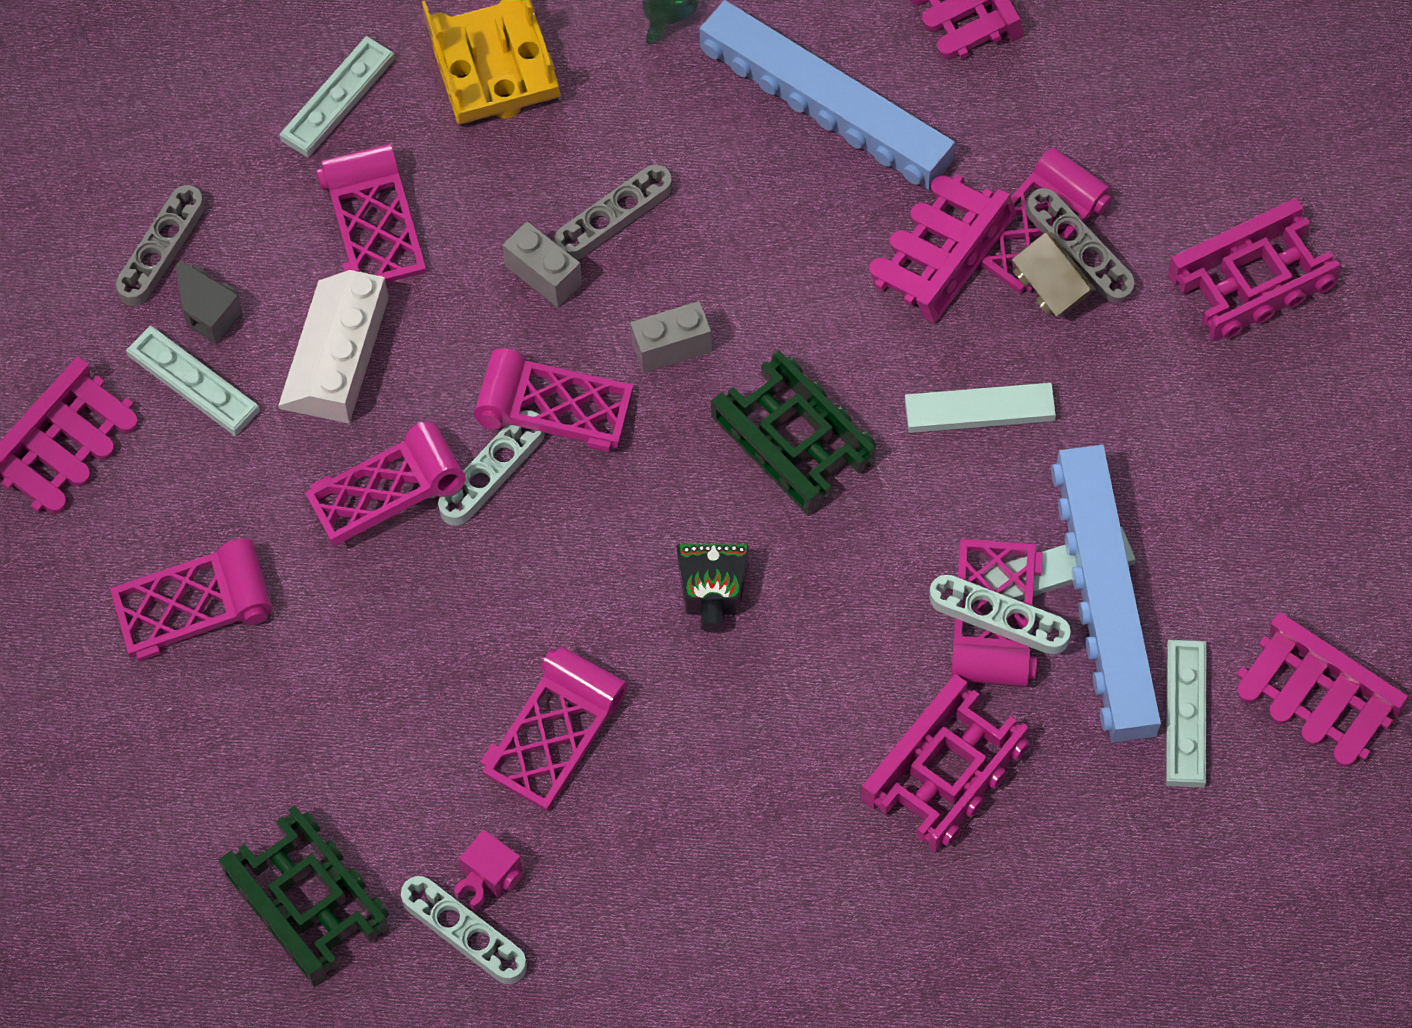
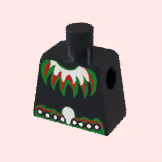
(712, 580)

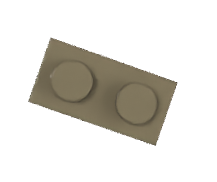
(1052, 275)

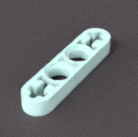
(496, 471)
(1002, 609)
(461, 932)

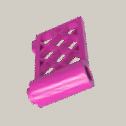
(369, 173)
(1076, 188)
(505, 390)
(431, 467)
(240, 587)
(997, 659)
(579, 684)

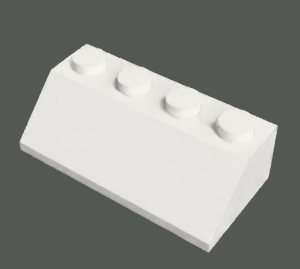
(335, 346)

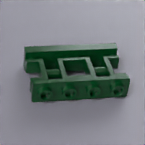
(773, 452)
(281, 912)

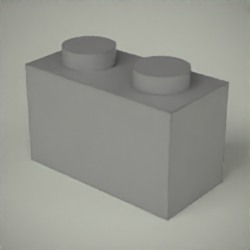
(542, 264)
(671, 337)

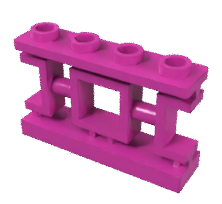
(1242, 246)
(920, 745)

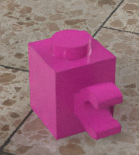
(488, 867)

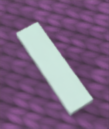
(337, 96)
(193, 380)
(980, 407)
(1055, 571)
(1186, 714)

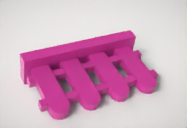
(974, 33)
(959, 256)
(53, 409)
(1309, 672)

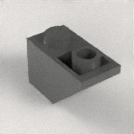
(206, 304)

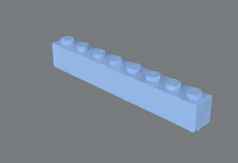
(826, 95)
(1107, 594)

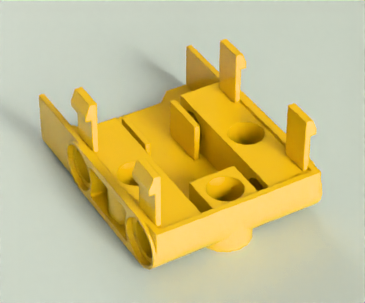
(491, 53)

